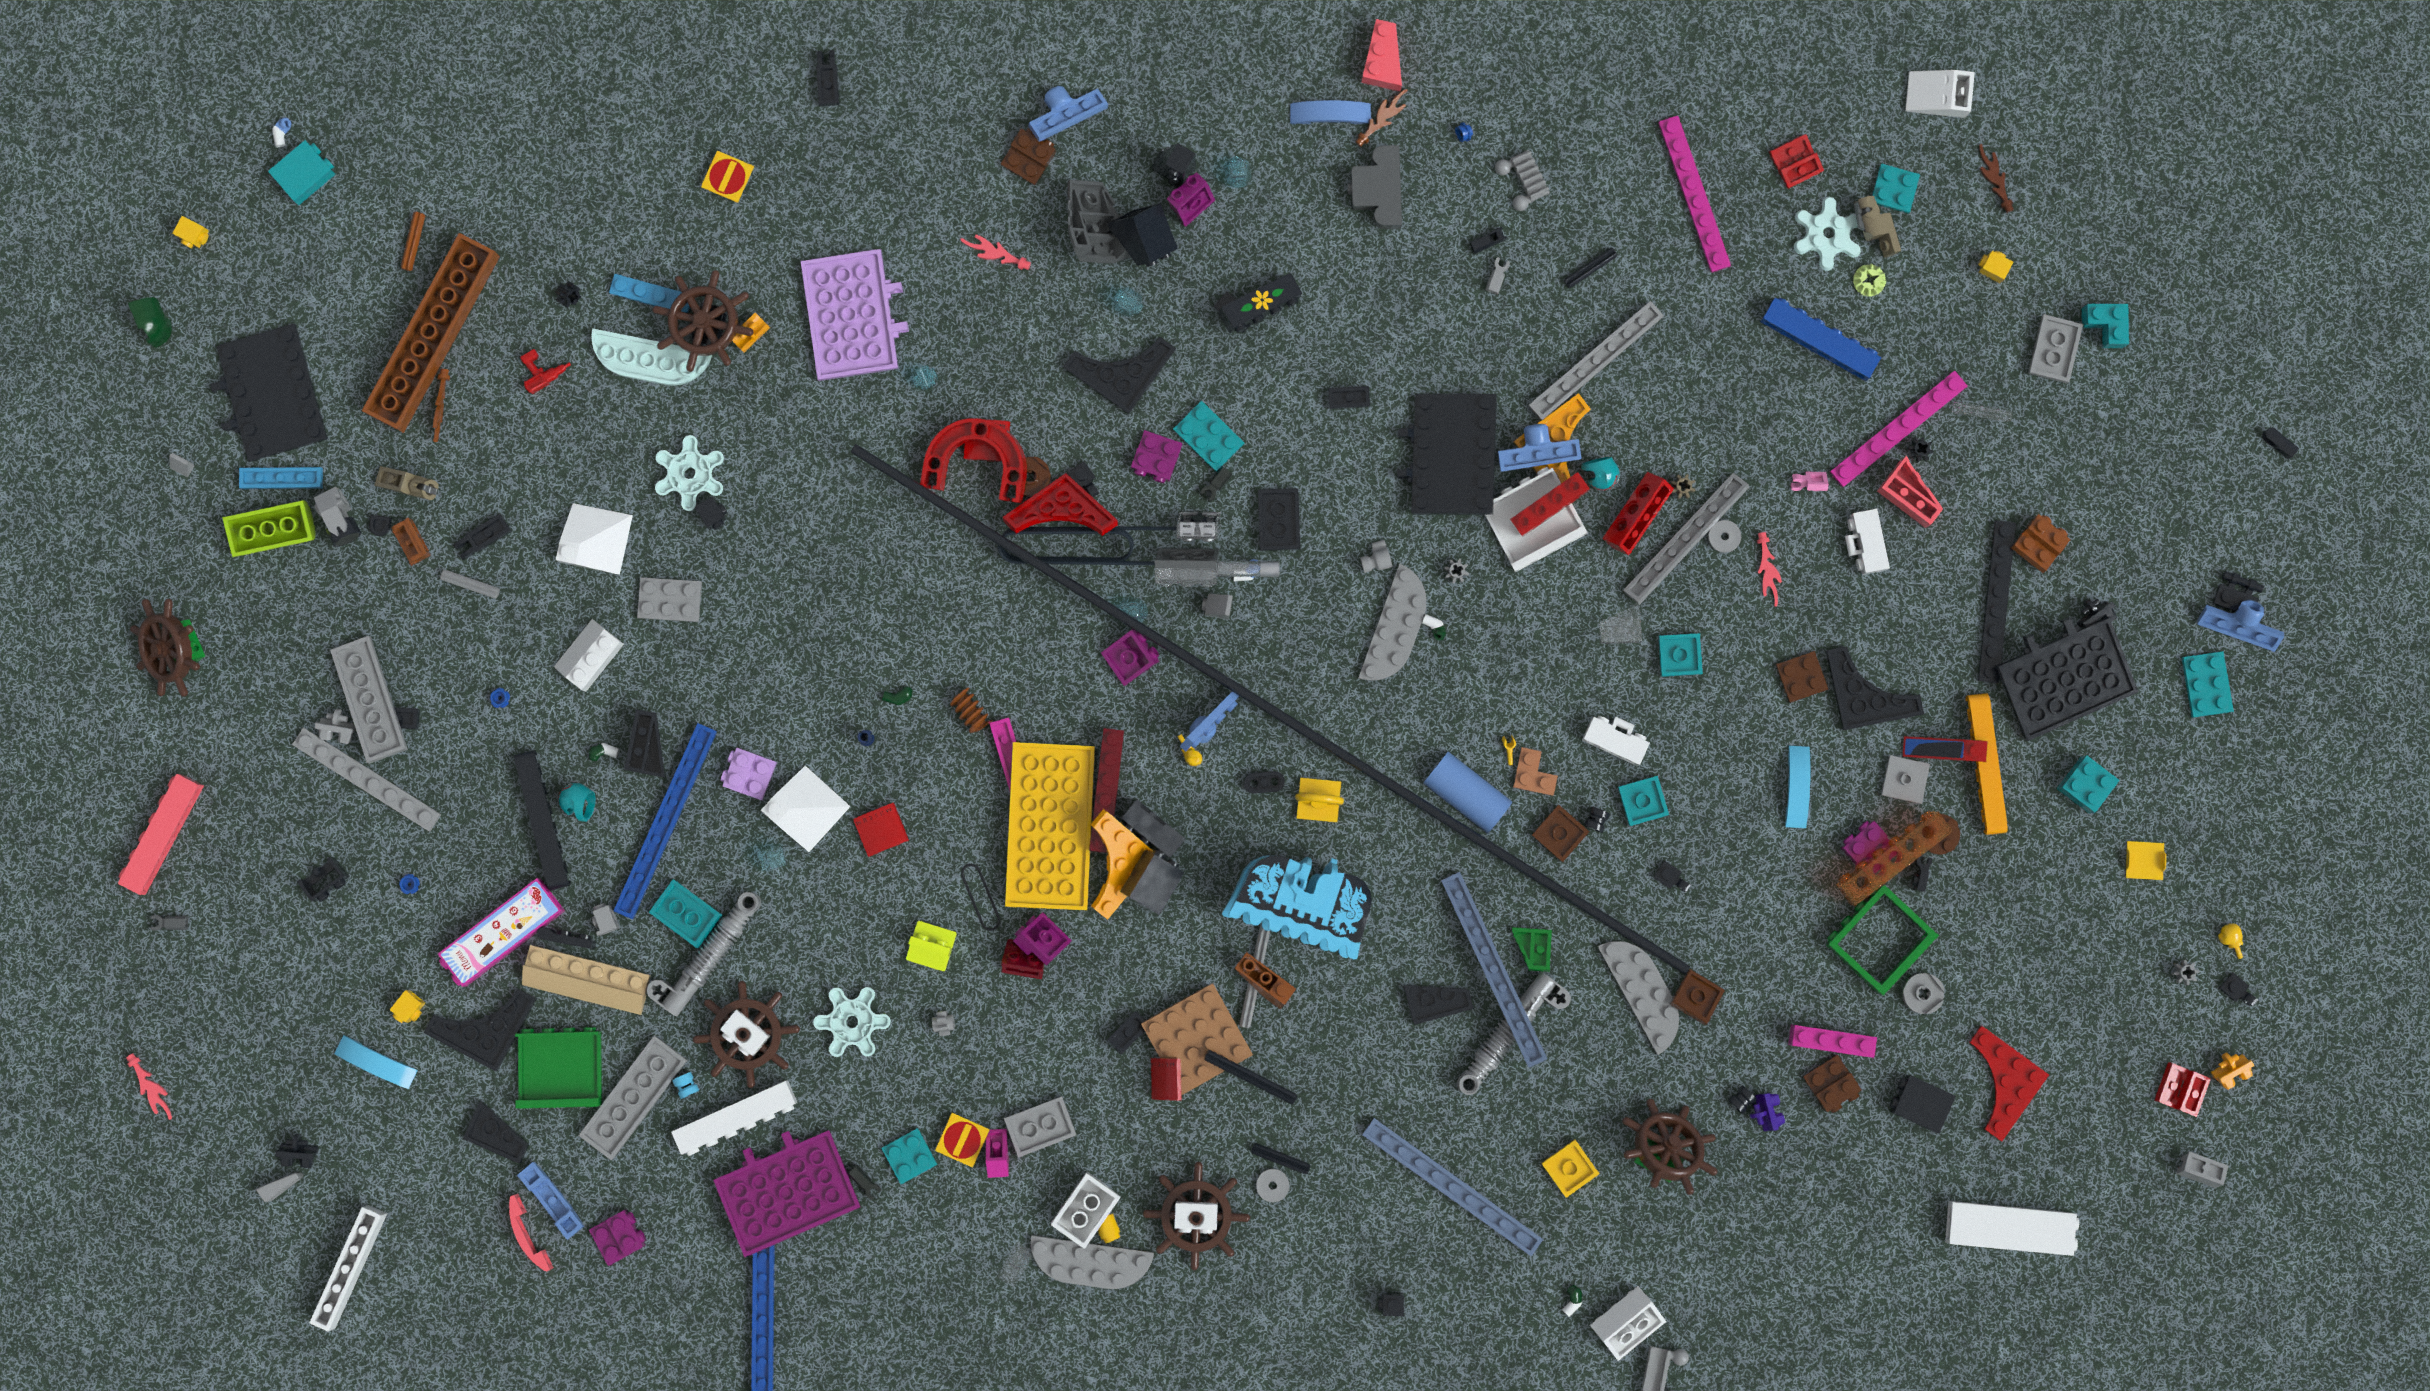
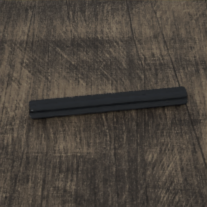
(1250, 1077)

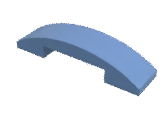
(1330, 112)
(552, 1200)

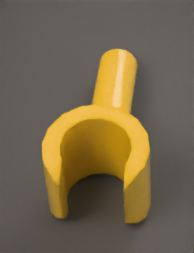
(1509, 746)

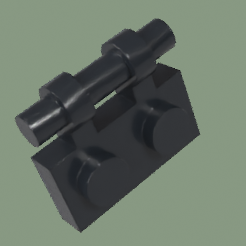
(2231, 598)

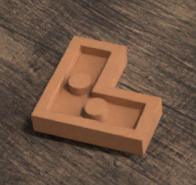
(1529, 778)

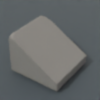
(180, 465)

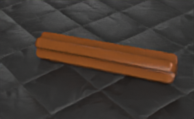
(412, 241)

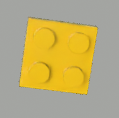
(1570, 1168)

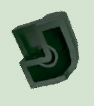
(152, 320)

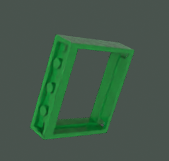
(1850, 921)

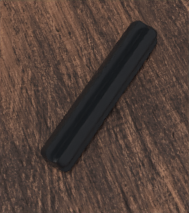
(1590, 267)
(1280, 1158)

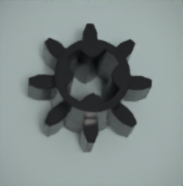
(567, 294)
(1923, 454)

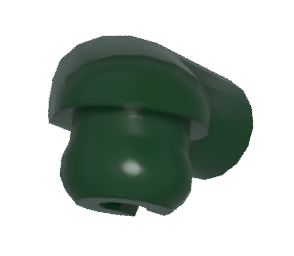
(898, 698)

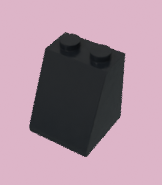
(1144, 234)

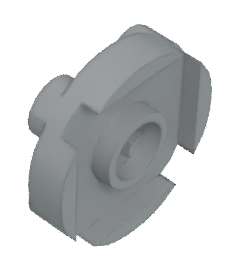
(1911, 993)

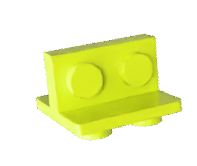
(931, 946)

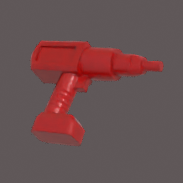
(540, 378)

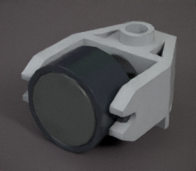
(333, 509)

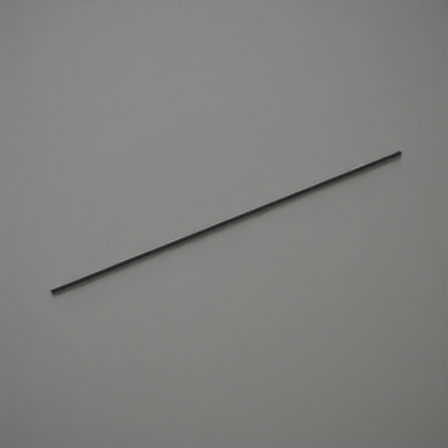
(1270, 709)

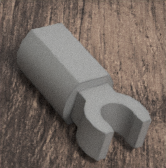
(1496, 277)

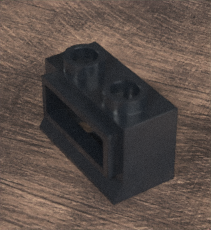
(318, 874)

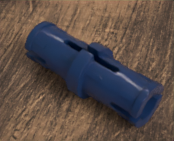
(861, 736)

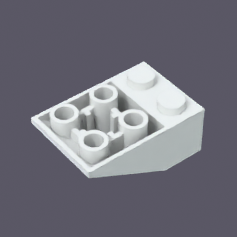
(1940, 92)

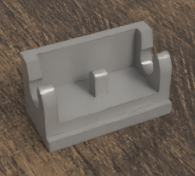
(2203, 1170)

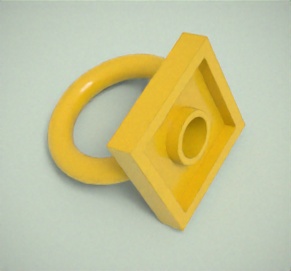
(1318, 800)

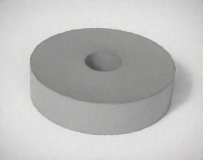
(1718, 543)
(1279, 1192)

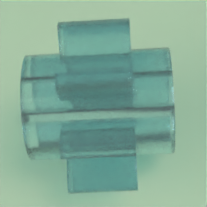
(924, 377)

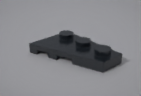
(1436, 1002)
(495, 1135)

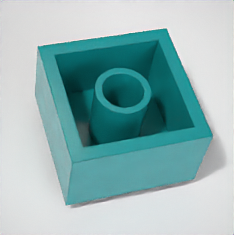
(2088, 784)

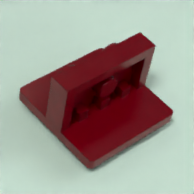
(1018, 963)

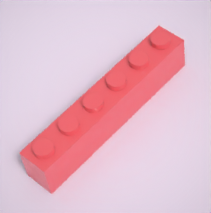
(160, 834)

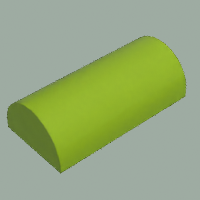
(269, 528)

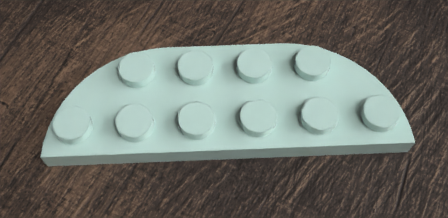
(642, 359)

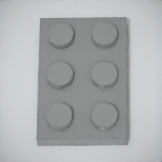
(2055, 348)
(669, 599)
(1040, 1126)

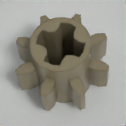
(1688, 484)

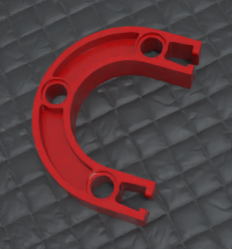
(966, 430)

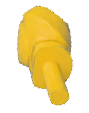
(1191, 756)
(2232, 936)

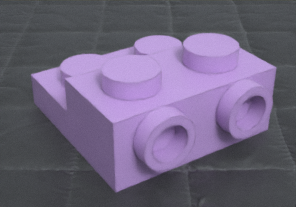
(748, 773)

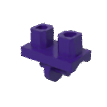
(1765, 1112)

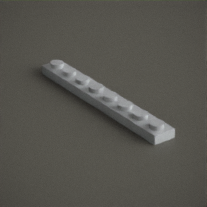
(1596, 361)
(1686, 538)
(366, 779)

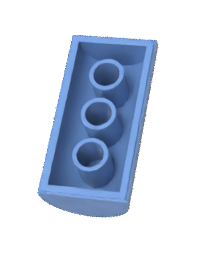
(1467, 792)

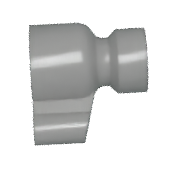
(1380, 558)

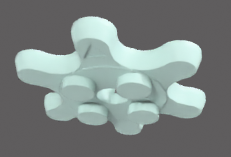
(1815, 239)
(678, 464)
(837, 1021)

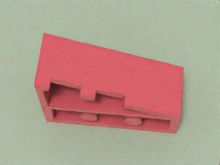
(1383, 61)
(1910, 494)

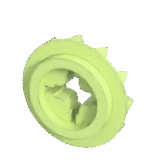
(1866, 288)

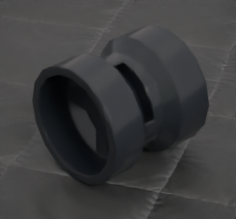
(1597, 819)
(1743, 1098)

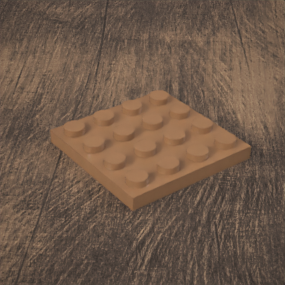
(1192, 1029)

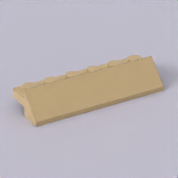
(585, 979)

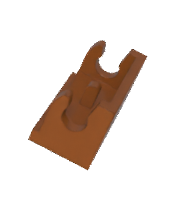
(411, 541)

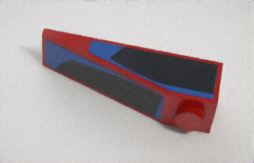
(1945, 749)

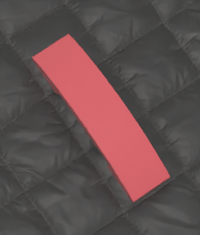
(516, 1209)

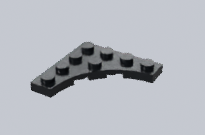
(1123, 380)
(1861, 701)
(486, 1038)

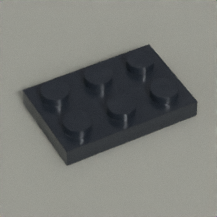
(1279, 519)

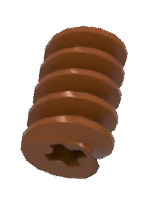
(970, 711)

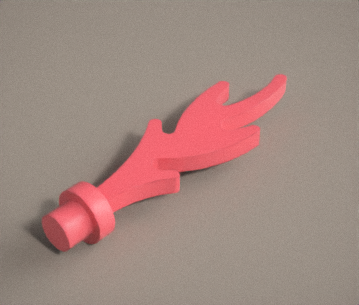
(992, 253)
(1770, 570)
(152, 1087)

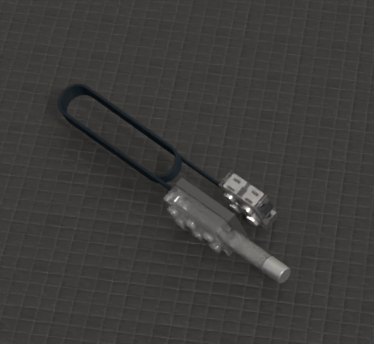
(1172, 565)

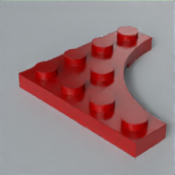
(1061, 502)
(2014, 1081)

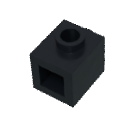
(712, 513)
(1391, 1304)

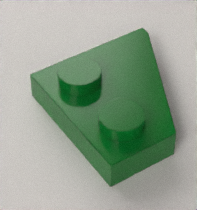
(1534, 947)

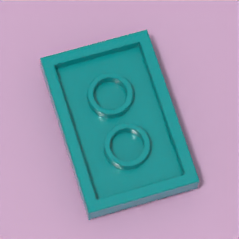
(1208, 436)
(2207, 684)
(685, 913)

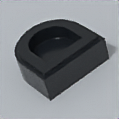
(380, 525)

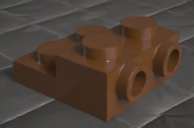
(1028, 156)
(1832, 1084)

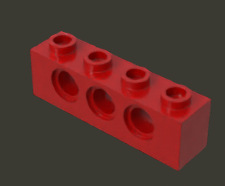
(1550, 504)
(1638, 513)

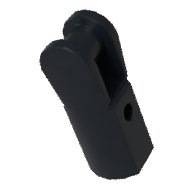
(1486, 242)
(2279, 442)

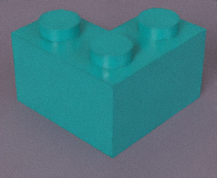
(2112, 320)

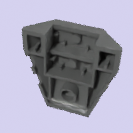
(1087, 223)

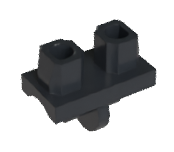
(2095, 613)
(297, 1149)

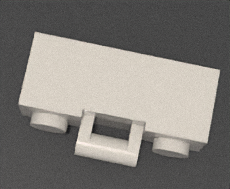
(1870, 540)
(1625, 746)

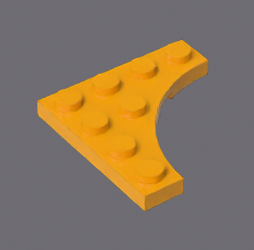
(1560, 427)
(1123, 854)

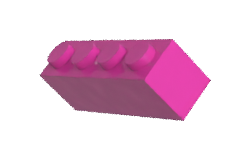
(1832, 1041)

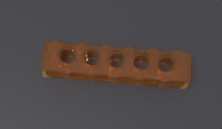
(1937, 831)

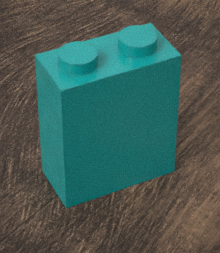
(302, 172)

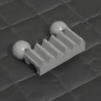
(1529, 177)
(1658, 1365)

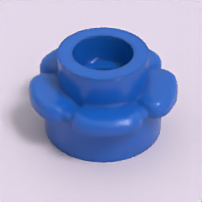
(1466, 131)
(495, 695)
(404, 884)

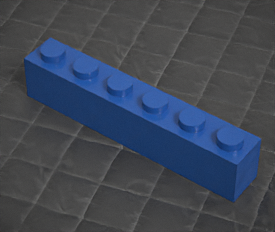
(1821, 339)

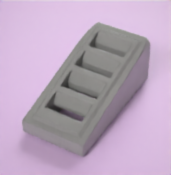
(274, 1189)

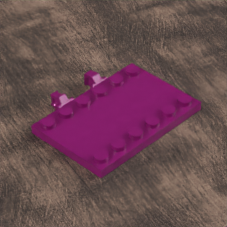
(786, 1192)

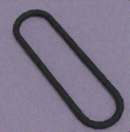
(973, 902)

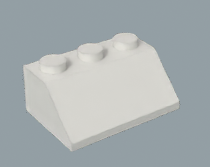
(588, 655)
(1085, 1210)
(1628, 1323)

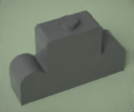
(1379, 187)

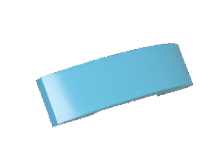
(1798, 787)
(375, 1062)

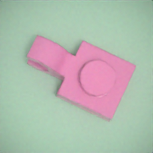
(1811, 480)

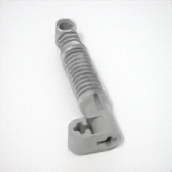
(700, 967)
(1503, 1037)

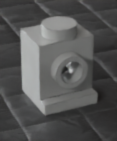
(604, 919)

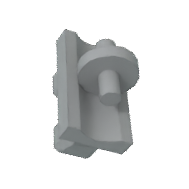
(335, 723)

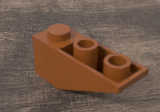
(1265, 980)

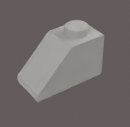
(1217, 606)

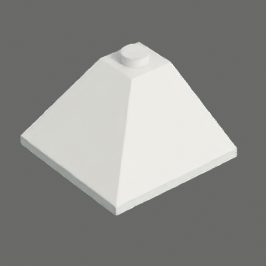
(594, 539)
(805, 808)

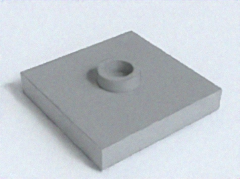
(1905, 779)

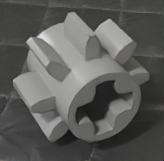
(1457, 565)
(2179, 972)
(943, 1023)

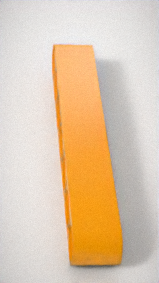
(1987, 773)

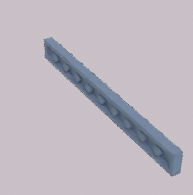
(1494, 970)
(1452, 1187)

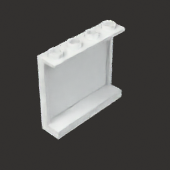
(1544, 539)

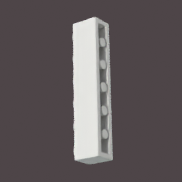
(735, 1117)
(348, 1268)

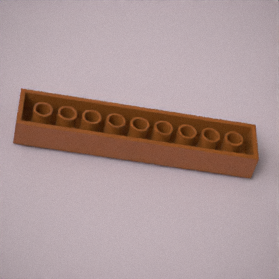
(431, 333)

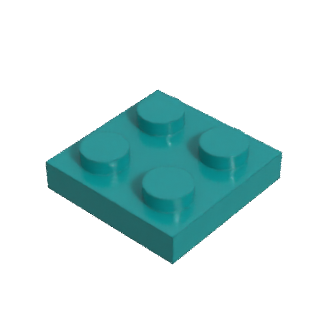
(1895, 188)
(1680, 655)
(1643, 801)
(909, 1156)

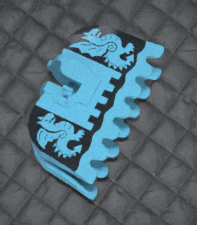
(1326, 914)

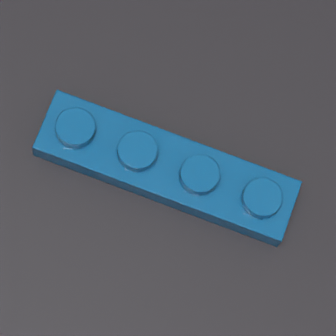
(644, 292)
(281, 478)

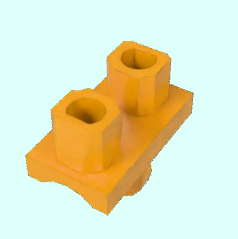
(759, 327)
(2232, 1067)

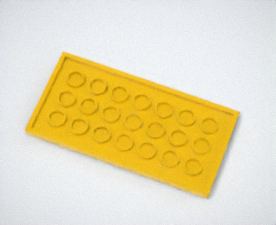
(1049, 826)

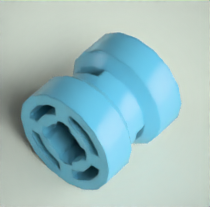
(682, 1081)

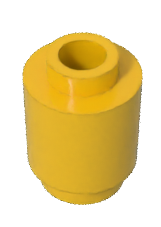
(1109, 1229)

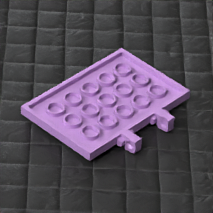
(851, 314)

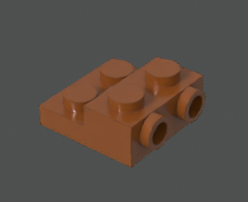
(2041, 542)

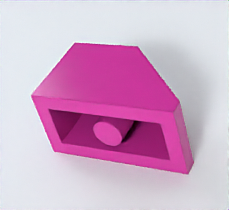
(997, 1153)

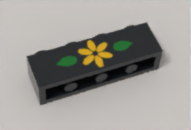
(1259, 303)

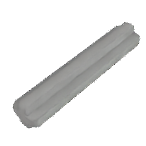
(470, 584)

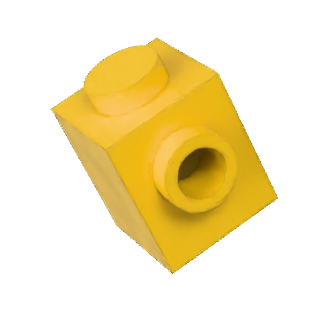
(190, 233)
(1995, 266)
(407, 1007)

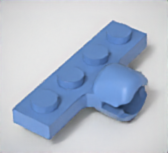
(1066, 111)
(1538, 450)
(2242, 624)
(1204, 726)

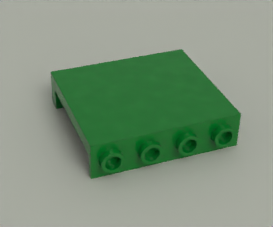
(559, 1068)

